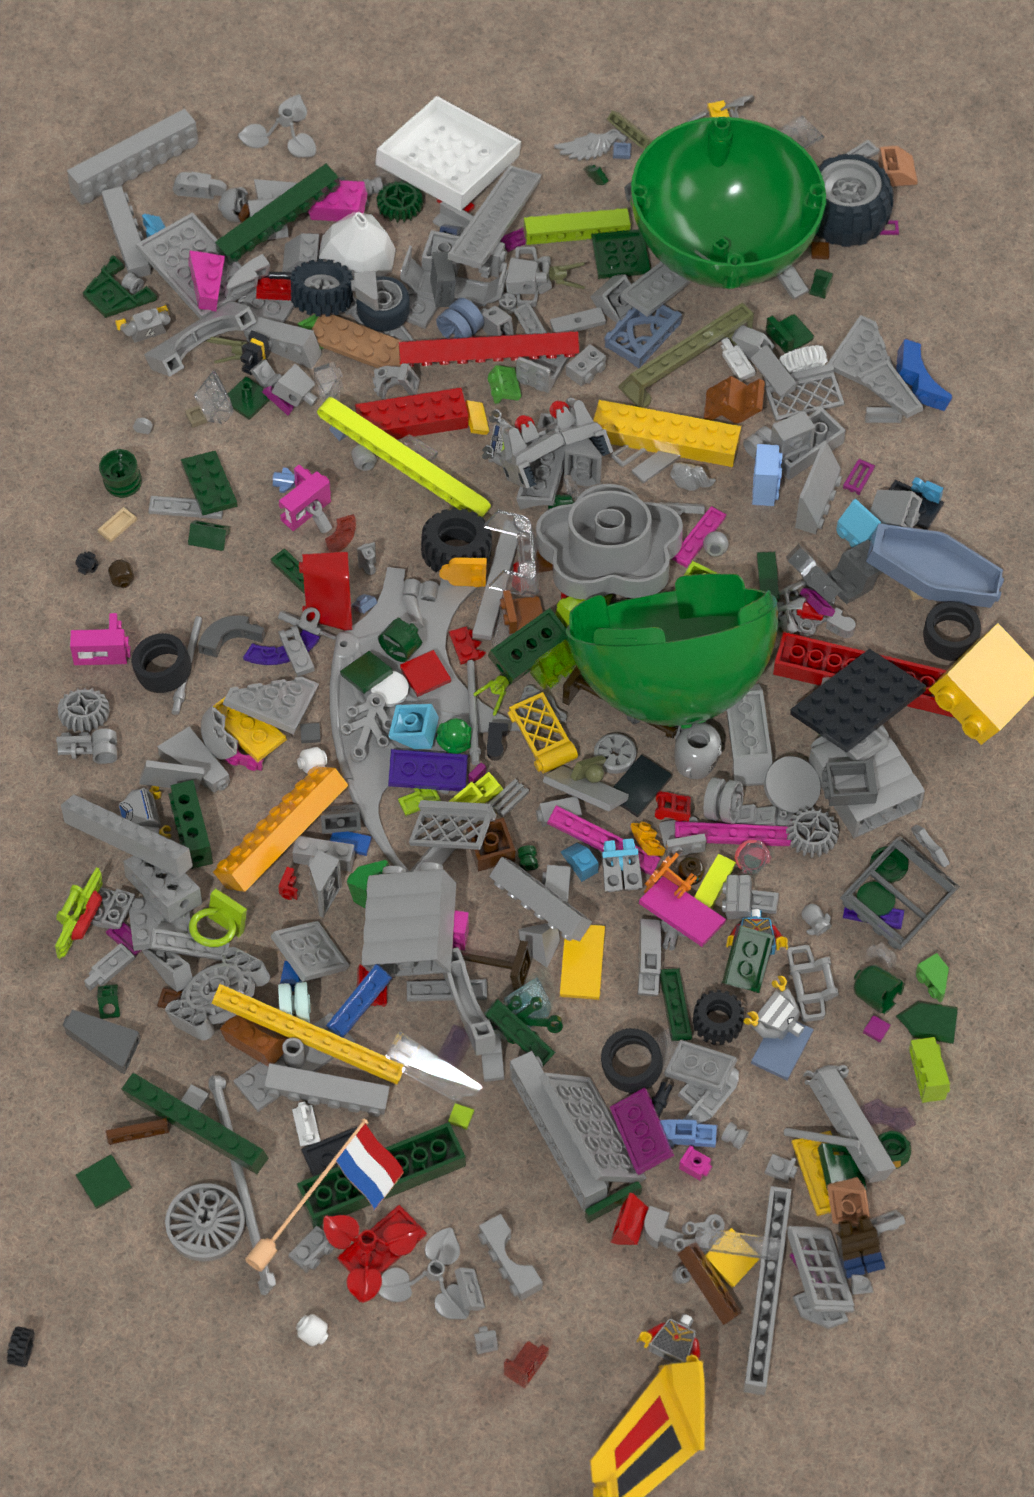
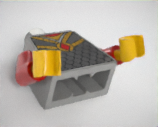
(673, 1341)

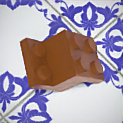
(734, 400)

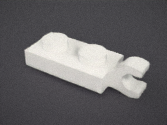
(737, 360)

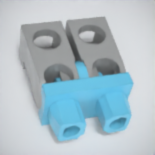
(621, 860)

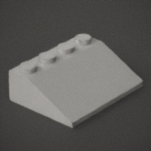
(818, 491)

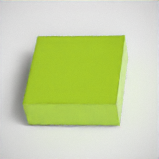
(461, 1116)

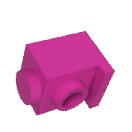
(695, 1170)

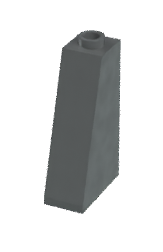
(104, 1039)

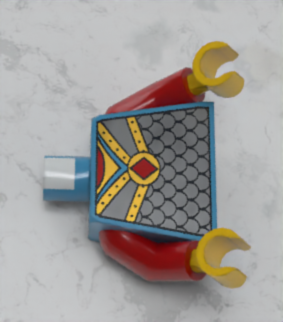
(764, 925)

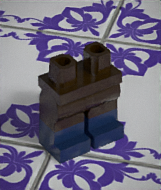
(859, 1247)

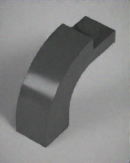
(227, 629)

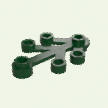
(522, 1015)

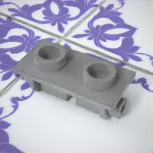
(367, 558)

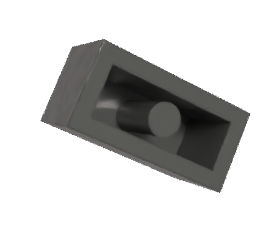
(341, 819)

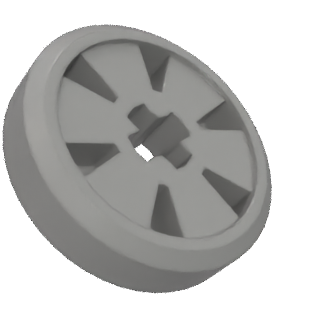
(620, 744)

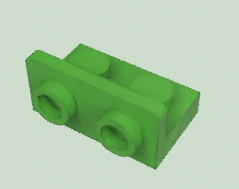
(503, 384)

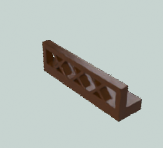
(709, 1283)

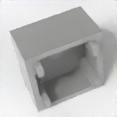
(793, 435)

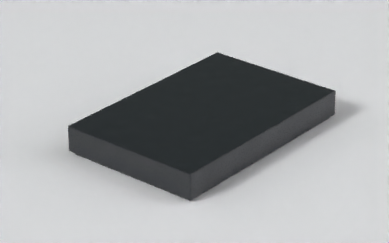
(928, 509)
(642, 784)
(322, 1153)

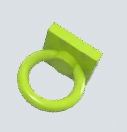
(223, 912)

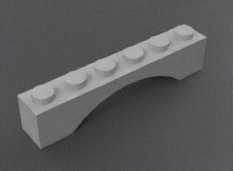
(475, 1023)

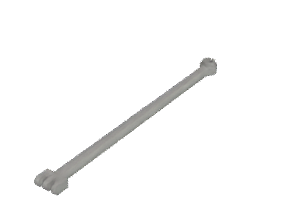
(267, 1279)

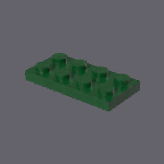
(208, 483)

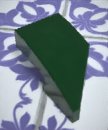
(596, 174)

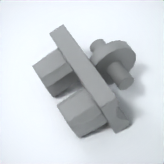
(74, 745)

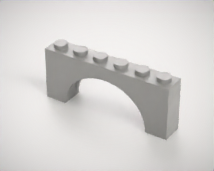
(168, 355)

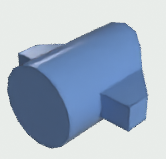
(284, 480)

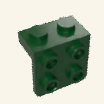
(788, 333)

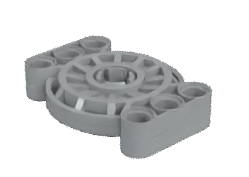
(194, 1010)

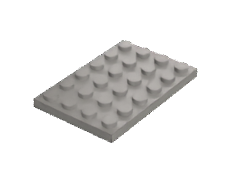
(170, 253)
(590, 1127)

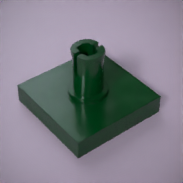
(247, 398)

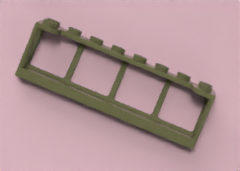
(681, 353)

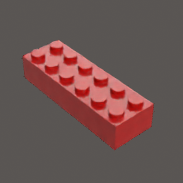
(417, 413)

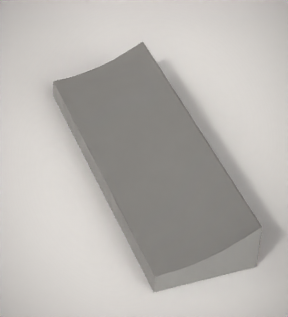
(546, 472)

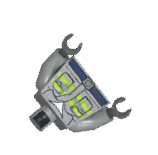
(496, 446)

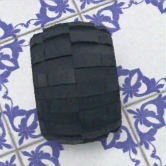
(856, 200)

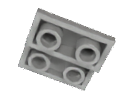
(112, 908)

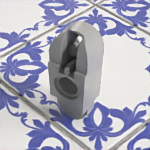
(198, 185)

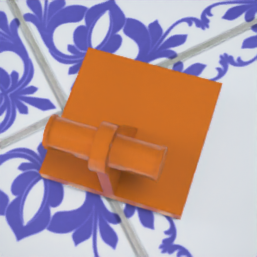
(664, 871)

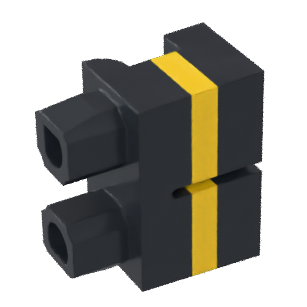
(254, 351)

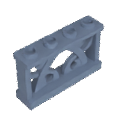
(643, 352)

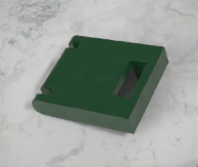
(838, 1167)

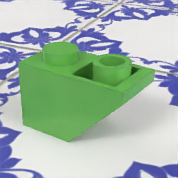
(934, 975)

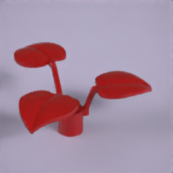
(343, 1229)

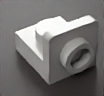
(264, 374)
(781, 1168)

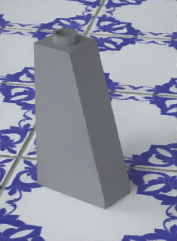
(189, 750)

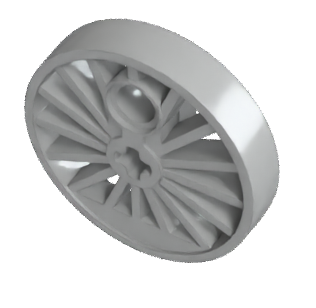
(214, 1225)

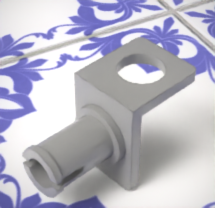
(671, 935)

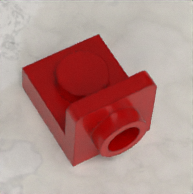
(287, 884)

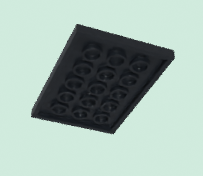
(858, 700)

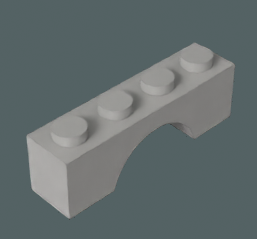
(523, 1279)

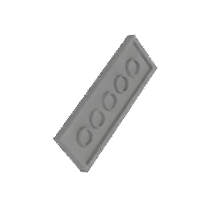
(655, 288)

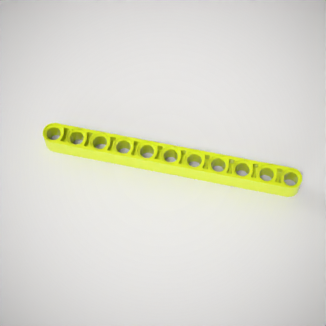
(402, 457)

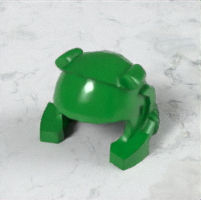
(454, 736)

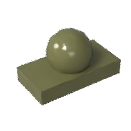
(589, 769)

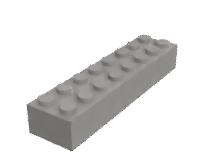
(133, 156)
(525, 1076)

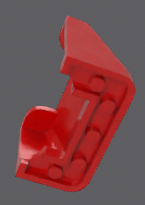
(328, 588)

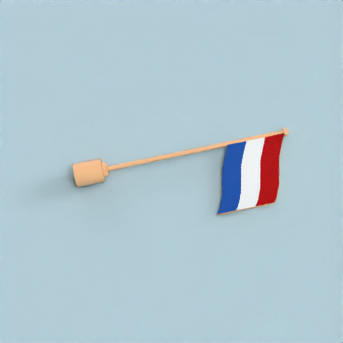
(365, 1165)

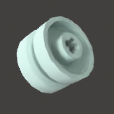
(295, 1004)

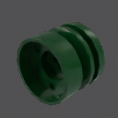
(120, 473)

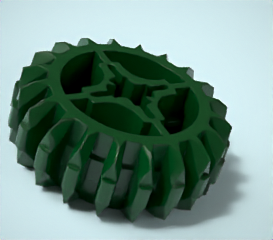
(391, 207)

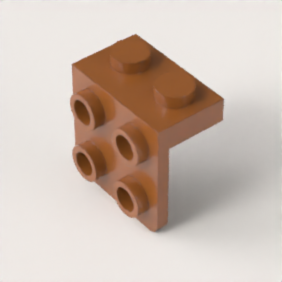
(519, 611)

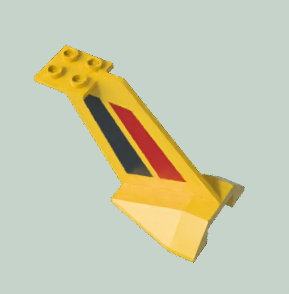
(654, 1435)

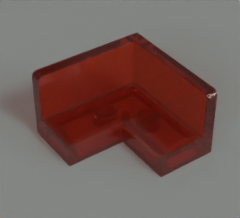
(525, 1363)

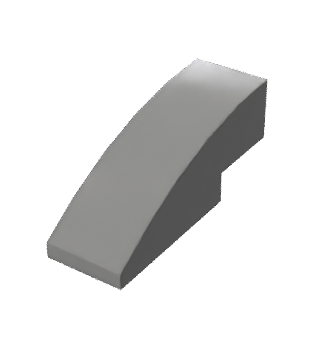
(247, 276)

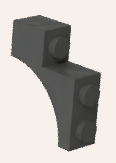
(813, 573)

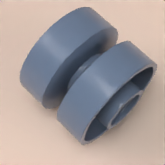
(460, 319)

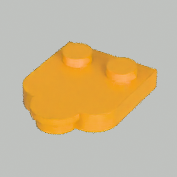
(465, 572)

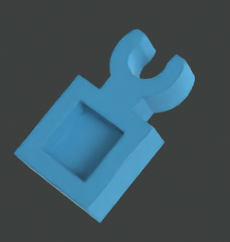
(929, 490)

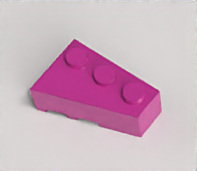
(206, 276)

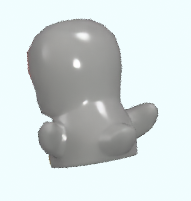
(815, 918)

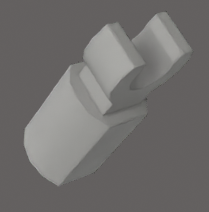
(319, 517)

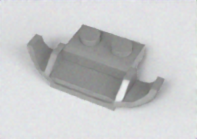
(707, 1102)

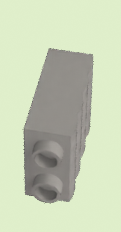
(896, 785)
(409, 921)

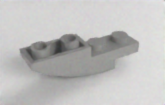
(649, 957)

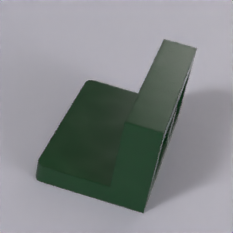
(208, 535)

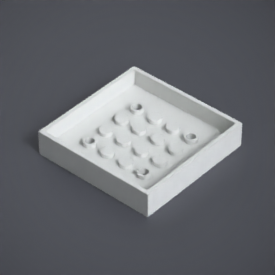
(448, 153)

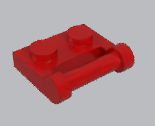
(679, 806)

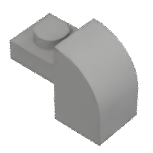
(656, 1231)

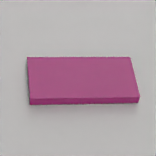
(684, 914)

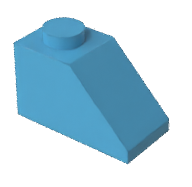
(581, 861)

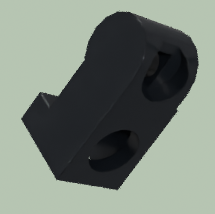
(494, 743)

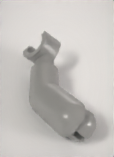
(843, 1071)

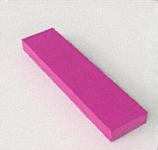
(694, 541)

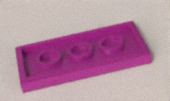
(641, 1131)

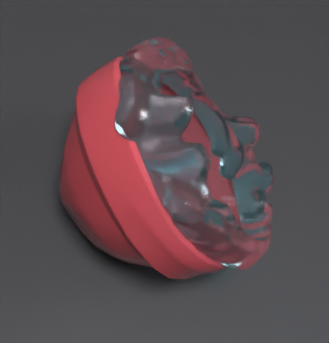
(752, 856)

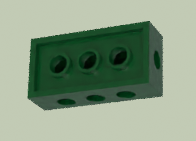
(514, 669)
(190, 823)

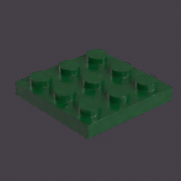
(620, 253)

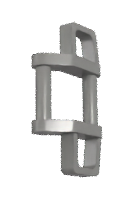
(543, 263)
(814, 966)

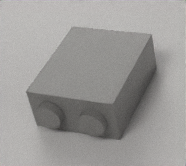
(896, 507)

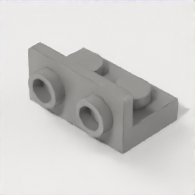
(311, 1250)

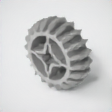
(83, 710)
(799, 824)

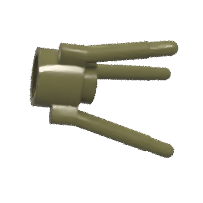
(558, 273)
(236, 348)

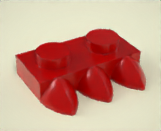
(465, 646)

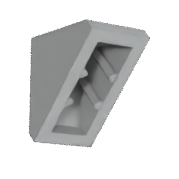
(542, 942)

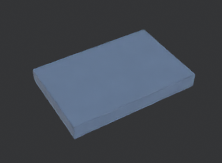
(781, 1055)

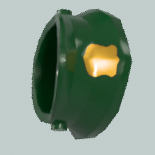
(896, 1146)

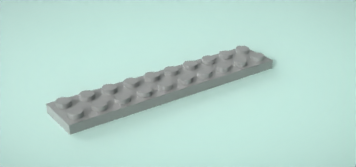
(494, 217)

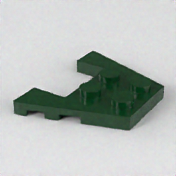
(109, 296)

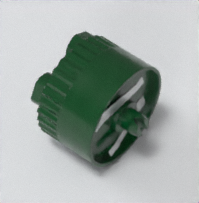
(400, 640)

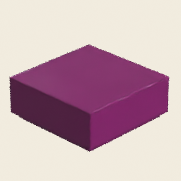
(477, 773)
(876, 1028)

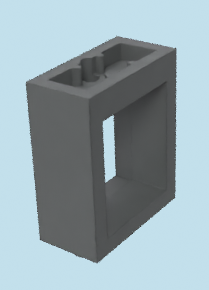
(442, 279)
(850, 768)

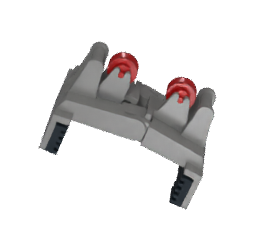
(528, 443)

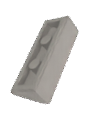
(774, 371)

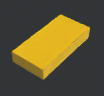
(477, 418)

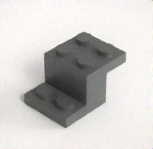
(854, 573)

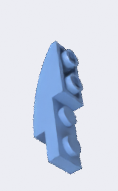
(689, 1133)

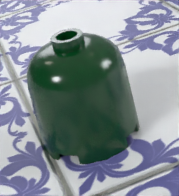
(877, 988)

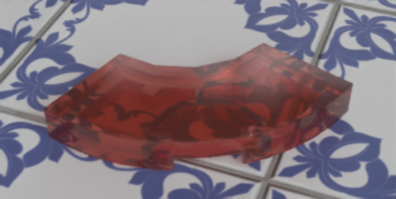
(343, 535)

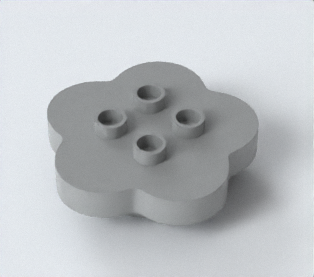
(609, 543)

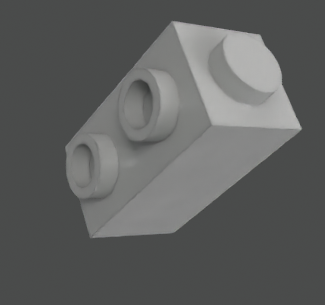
(545, 809)

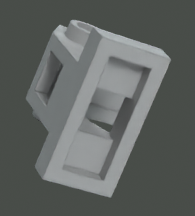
(398, 375)

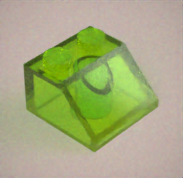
(553, 666)

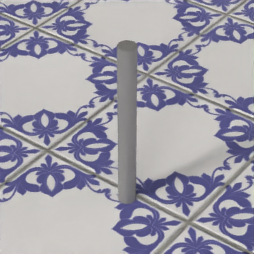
(822, 1138)

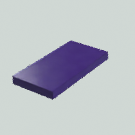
(427, 770)

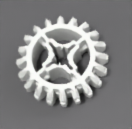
(804, 358)

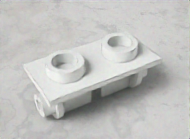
(306, 1124)

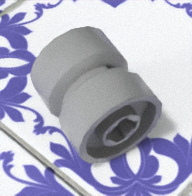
(761, 436)
(104, 746)

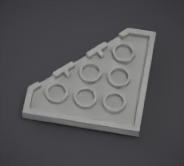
(859, 350)
(276, 703)

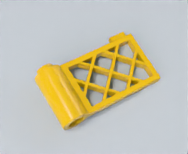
(550, 756)

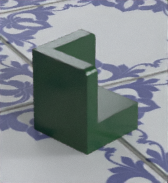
(821, 283)

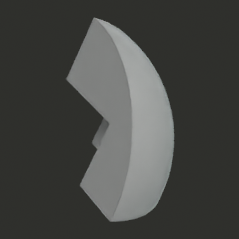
(215, 738)

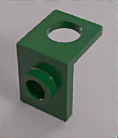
(108, 995)

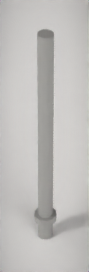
(474, 751)

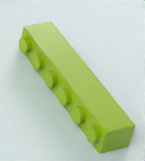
(574, 225)

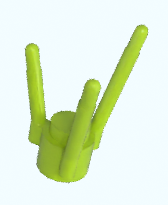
(497, 686)

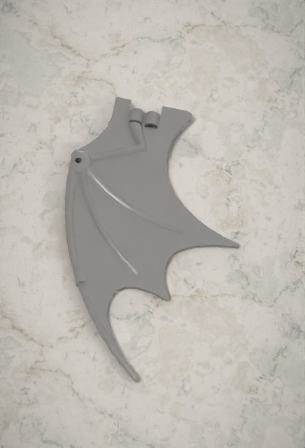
(431, 611)

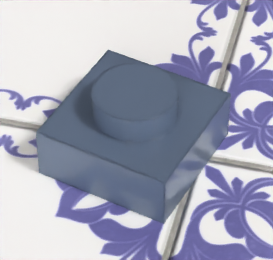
(364, 603)

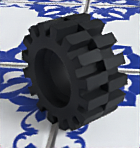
(20, 1346)

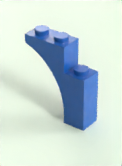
(914, 373)

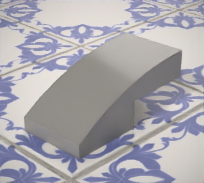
(758, 816)

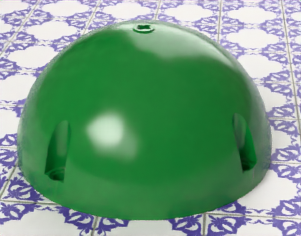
(735, 201)

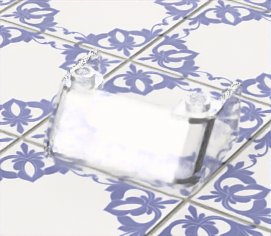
(527, 579)

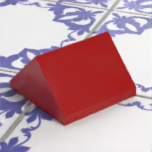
(629, 1221)

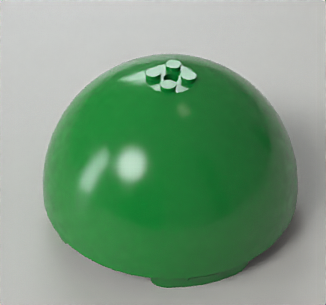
(676, 651)

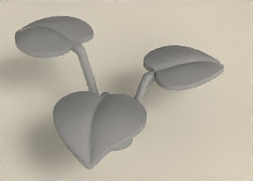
(735, 104)
(289, 111)
(787, 621)
(443, 1250)

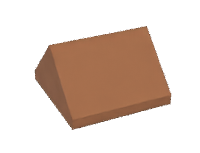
(848, 1201)

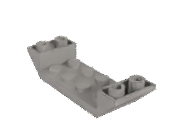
(749, 738)

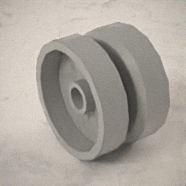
(723, 800)

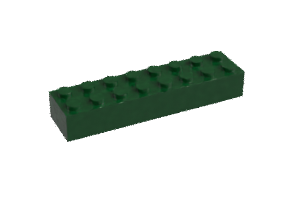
(420, 1157)

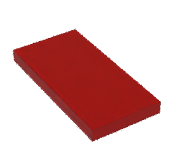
(380, 1257)

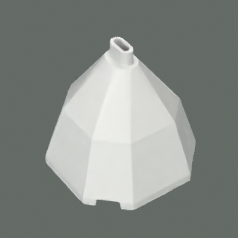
(359, 245)

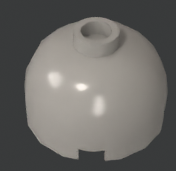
(232, 202)

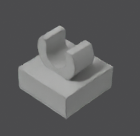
(485, 1340)

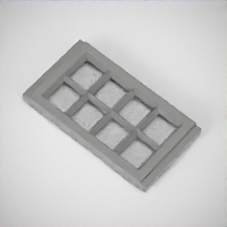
(820, 1269)

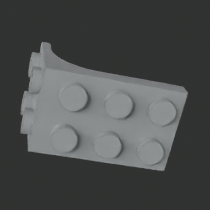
(540, 372)

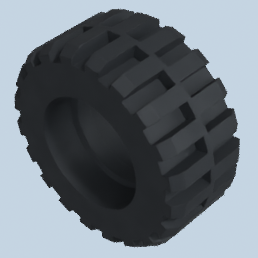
(454, 526)

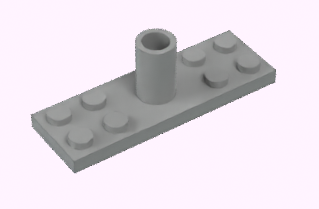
(295, 1056)

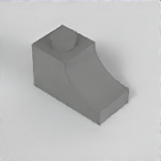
(493, 1063)

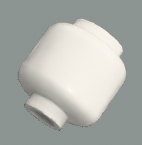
(310, 758)
(312, 1330)

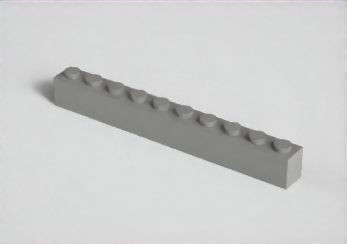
(767, 1295)

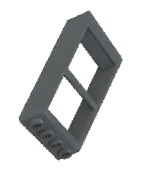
(878, 924)

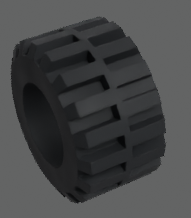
(718, 1031)

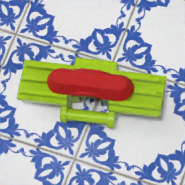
(85, 905)

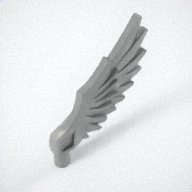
(590, 145)

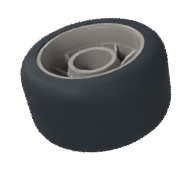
(392, 304)

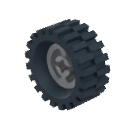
(321, 287)

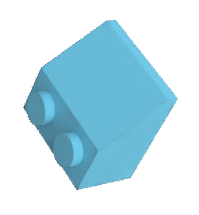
(856, 524)
(414, 725)

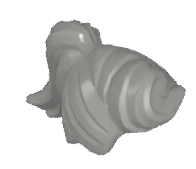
(690, 476)

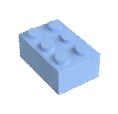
(766, 475)

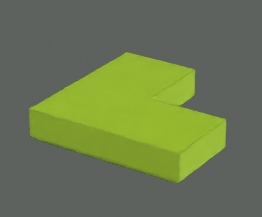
(411, 802)

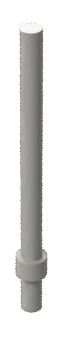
(179, 695)

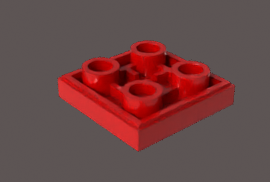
(425, 673)

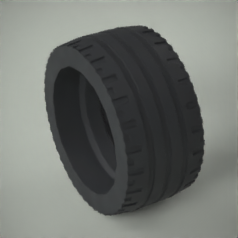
(951, 611)
(153, 647)
(622, 1039)

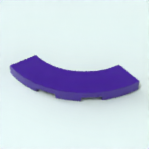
(274, 656)

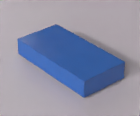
(360, 842)

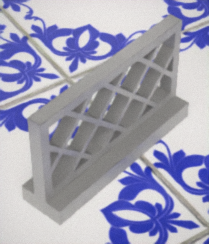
(805, 377)
(455, 812)

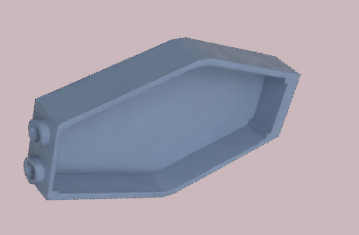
(935, 565)

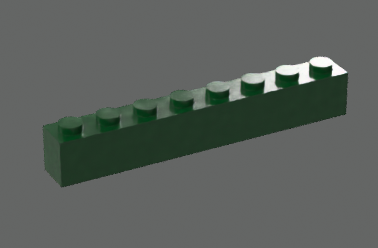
(277, 214)
(195, 1123)

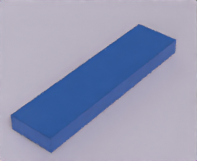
(359, 1001)

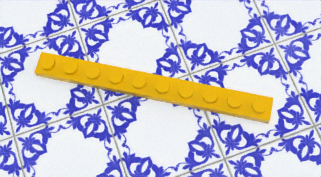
(307, 1034)

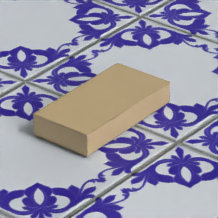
(117, 524)

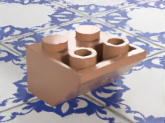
(898, 166)

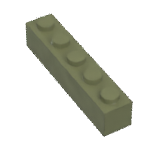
(629, 129)

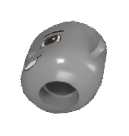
(697, 762)

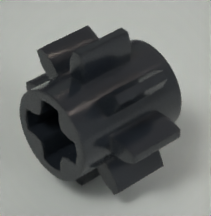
(86, 562)

